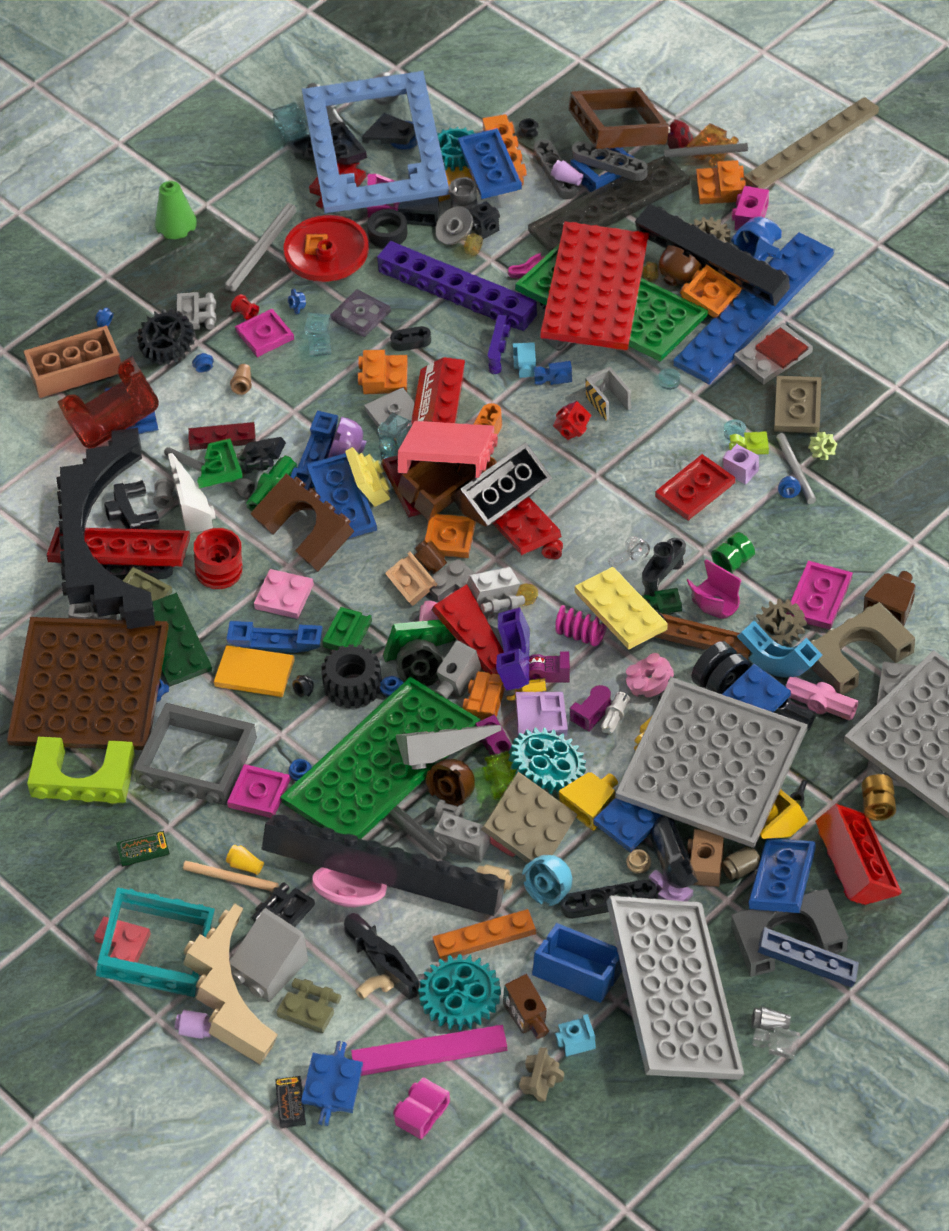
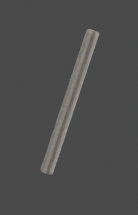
(260, 247)

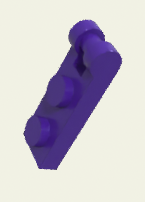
(498, 344)

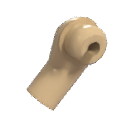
(373, 983)

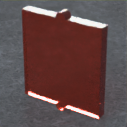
(781, 347)

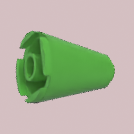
(173, 212)

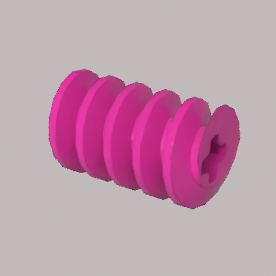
(578, 627)

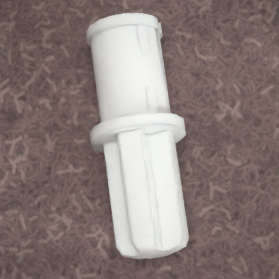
(614, 713)

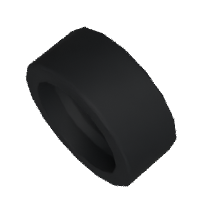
(385, 217)

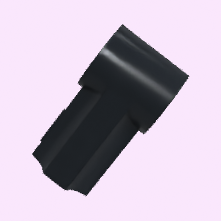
(796, 712)

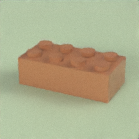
(72, 361)

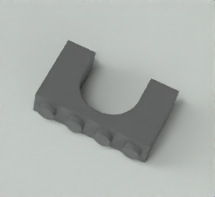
(816, 914)

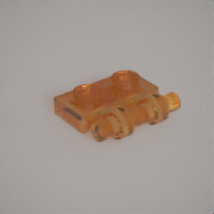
(712, 136)

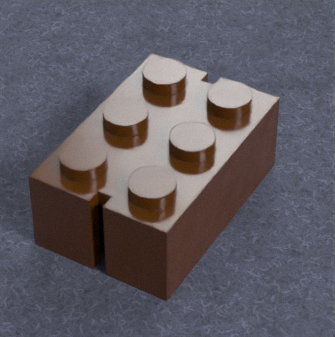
(433, 484)

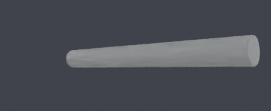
(798, 473)

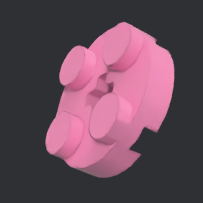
(652, 665)

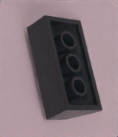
(502, 486)

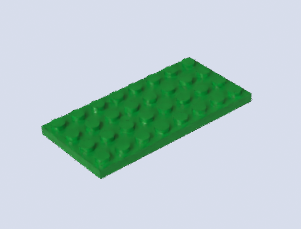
(659, 317)
(365, 770)

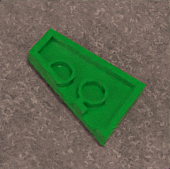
(220, 464)
(402, 633)

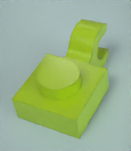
(753, 441)

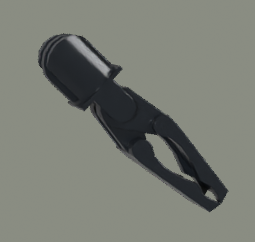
(381, 952)

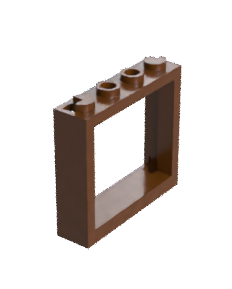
(584, 102)

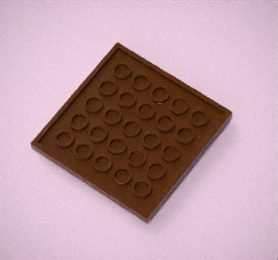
(87, 682)

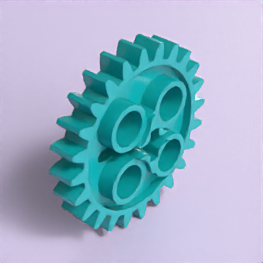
(547, 759)
(459, 992)

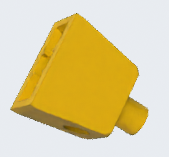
(589, 796)

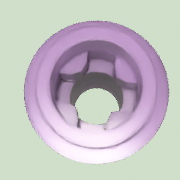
(564, 172)

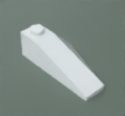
(192, 501)

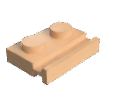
(411, 579)

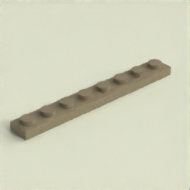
(811, 144)

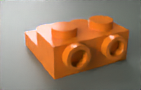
(720, 183)
(710, 291)
(382, 372)

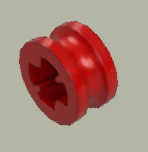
(553, 549)

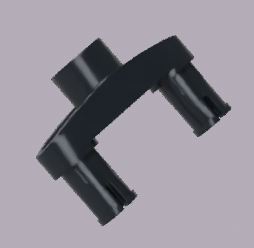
(122, 510)
(666, 557)

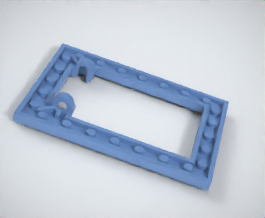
(340, 191)

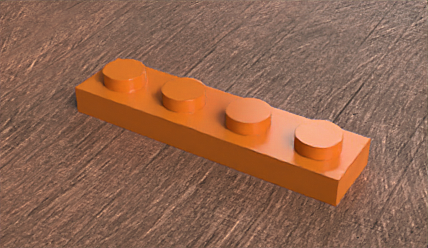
(484, 935)

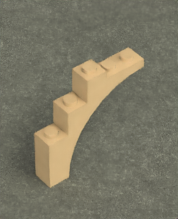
(231, 1019)

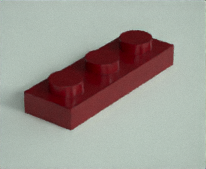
(238, 433)

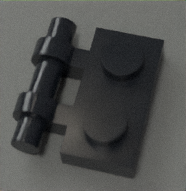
(260, 454)
(292, 906)

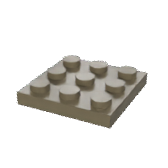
(528, 820)

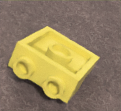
(369, 477)

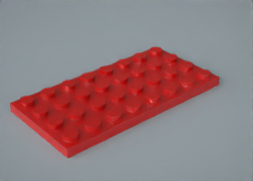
(595, 286)

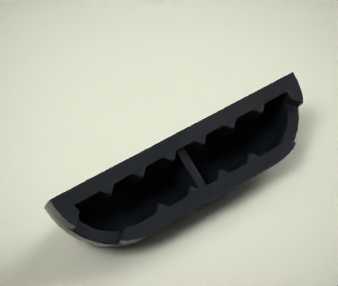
(672, 853)

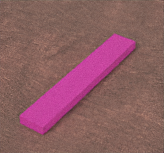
(431, 1050)

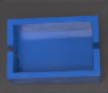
(577, 962)

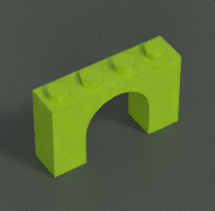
(106, 785)

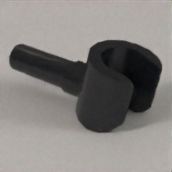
(799, 795)

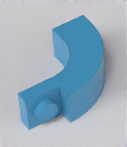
(776, 658)

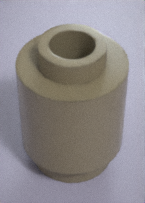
(740, 863)

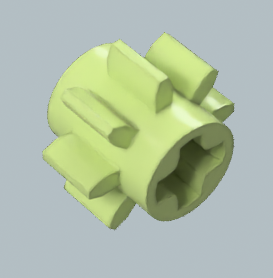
(822, 445)

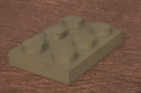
(797, 404)

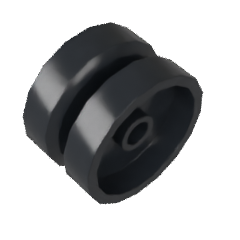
(719, 667)

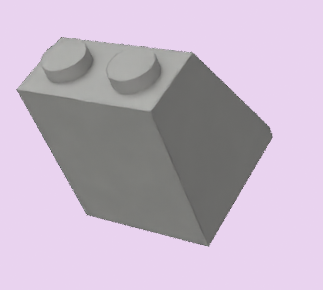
(269, 956)

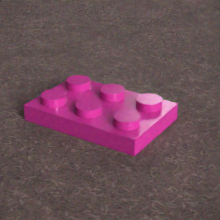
(821, 593)

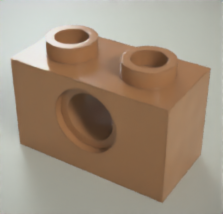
(709, 846)

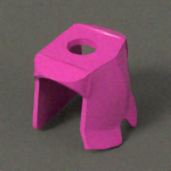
(718, 584)

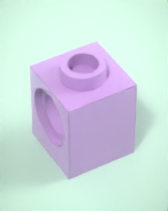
(741, 463)

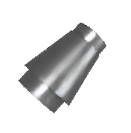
(768, 1019)

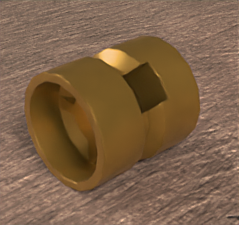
(878, 797)

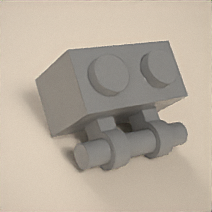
(496, 590)

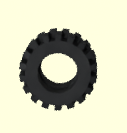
(347, 662)

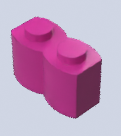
(421, 1108)

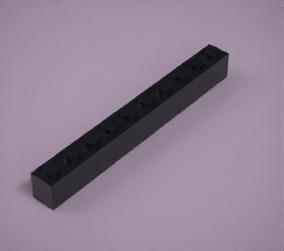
(383, 864)

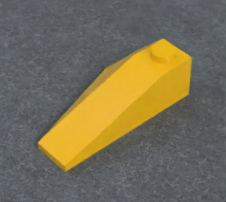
(784, 818)

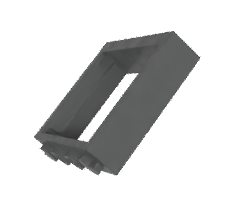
(202, 722)

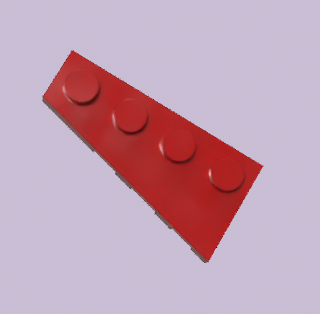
(468, 625)

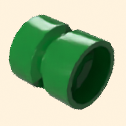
(733, 552)

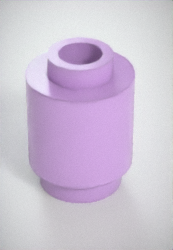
(193, 1024)

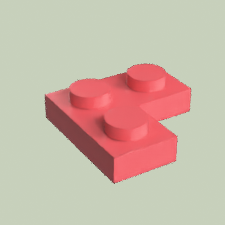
(127, 940)

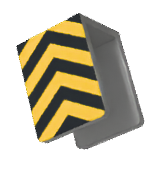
(612, 382)

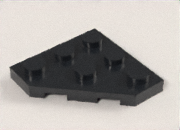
(346, 146)

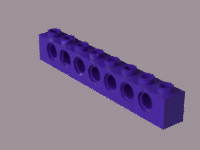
(456, 285)

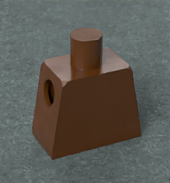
(894, 594)

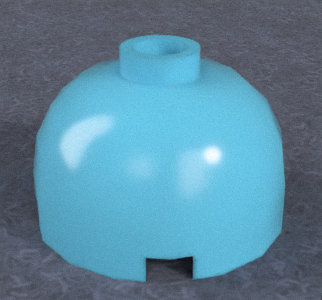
(547, 879)

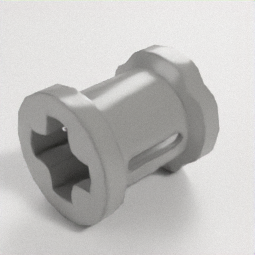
(163, 496)
(447, 808)

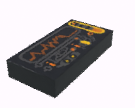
(289, 1102)

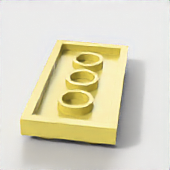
(620, 608)

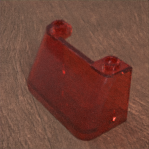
(113, 409)

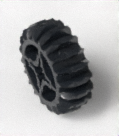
(162, 348)

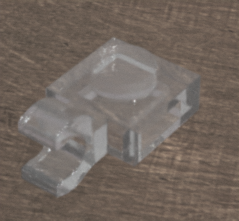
(781, 1042)

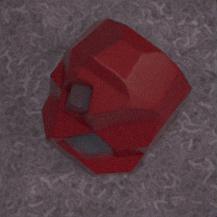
(679, 135)

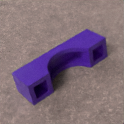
(515, 636)

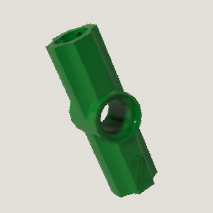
(268, 480)

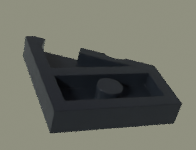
(390, 130)

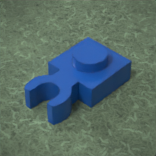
(556, 373)

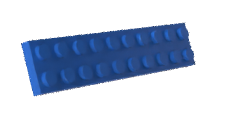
(747, 314)
(631, 823)

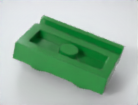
(346, 629)

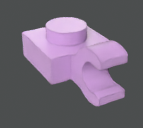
(667, 892)

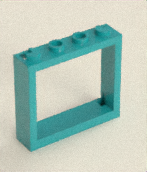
(144, 974)

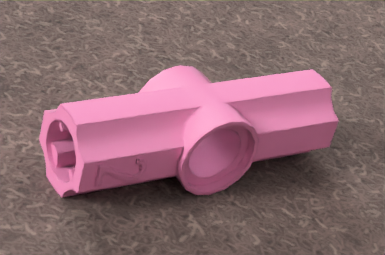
(822, 698)

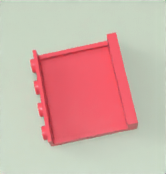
(447, 444)

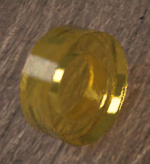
(473, 244)

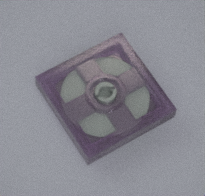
(360, 313)

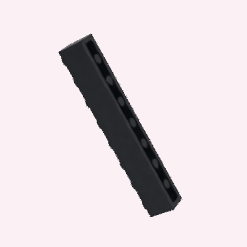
(738, 266)

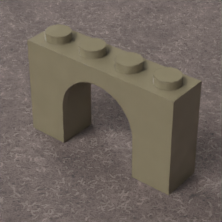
(871, 625)

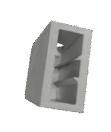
(457, 670)

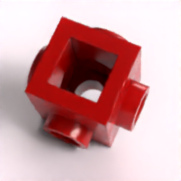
(572, 420)

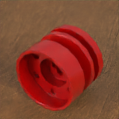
(218, 558)

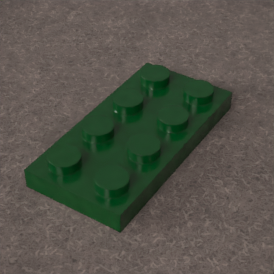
(183, 652)

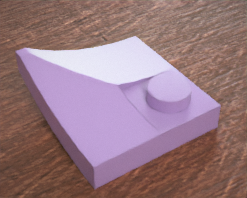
(541, 711)

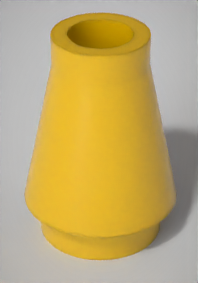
(242, 859)

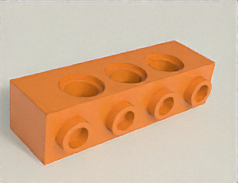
(506, 131)

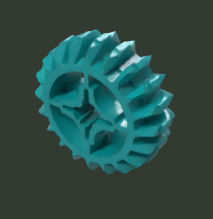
(450, 149)

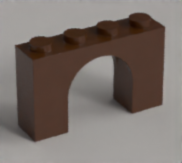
(290, 497)

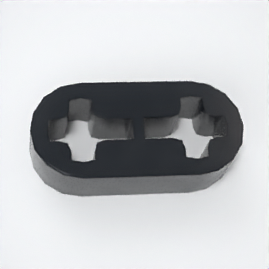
(410, 338)

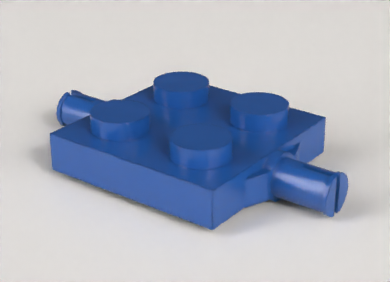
(332, 1083)

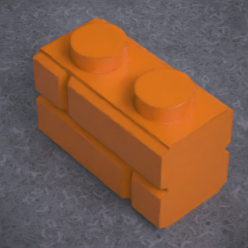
(485, 695)

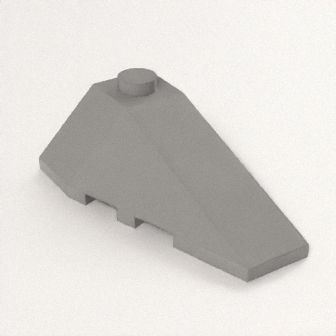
(429, 747)

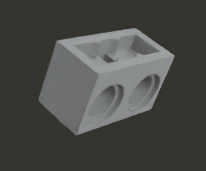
(462, 837)

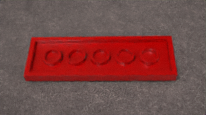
(130, 546)

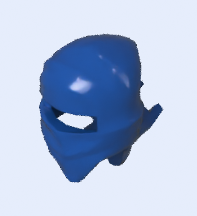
(760, 235)

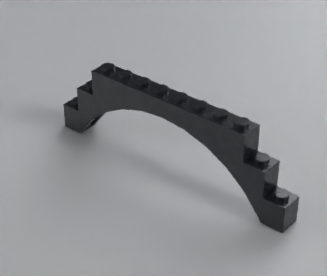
(83, 573)

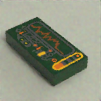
(142, 848)

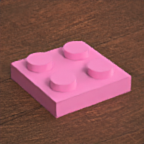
(283, 593)

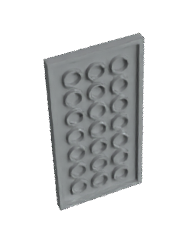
(674, 988)

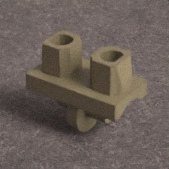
(545, 1075)

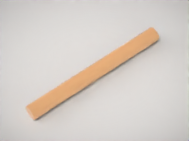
(229, 876)

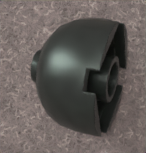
(419, 661)

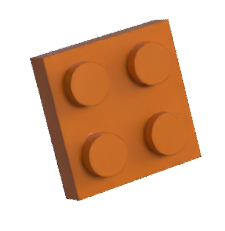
(451, 534)

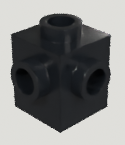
(485, 219)

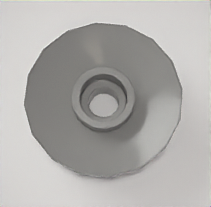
(454, 225)

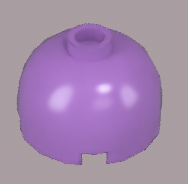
(347, 435)

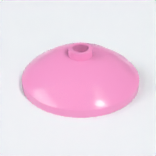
(346, 889)

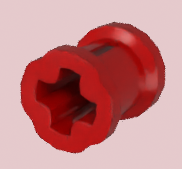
(244, 307)

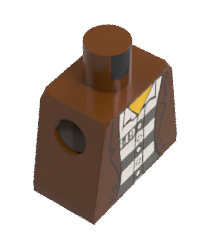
(525, 1006)

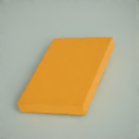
(254, 671)

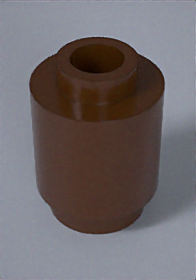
(430, 556)

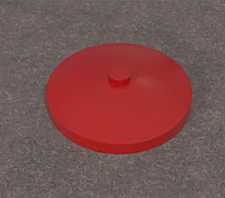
(345, 246)

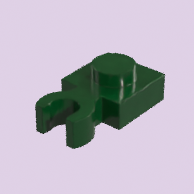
(665, 601)

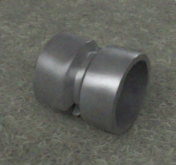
(463, 193)

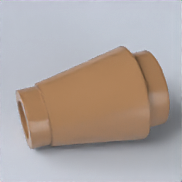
(241, 380)

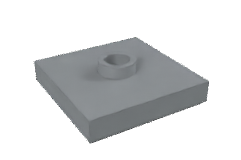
(396, 402)

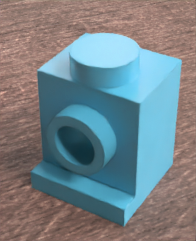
(524, 359)
(576, 1036)

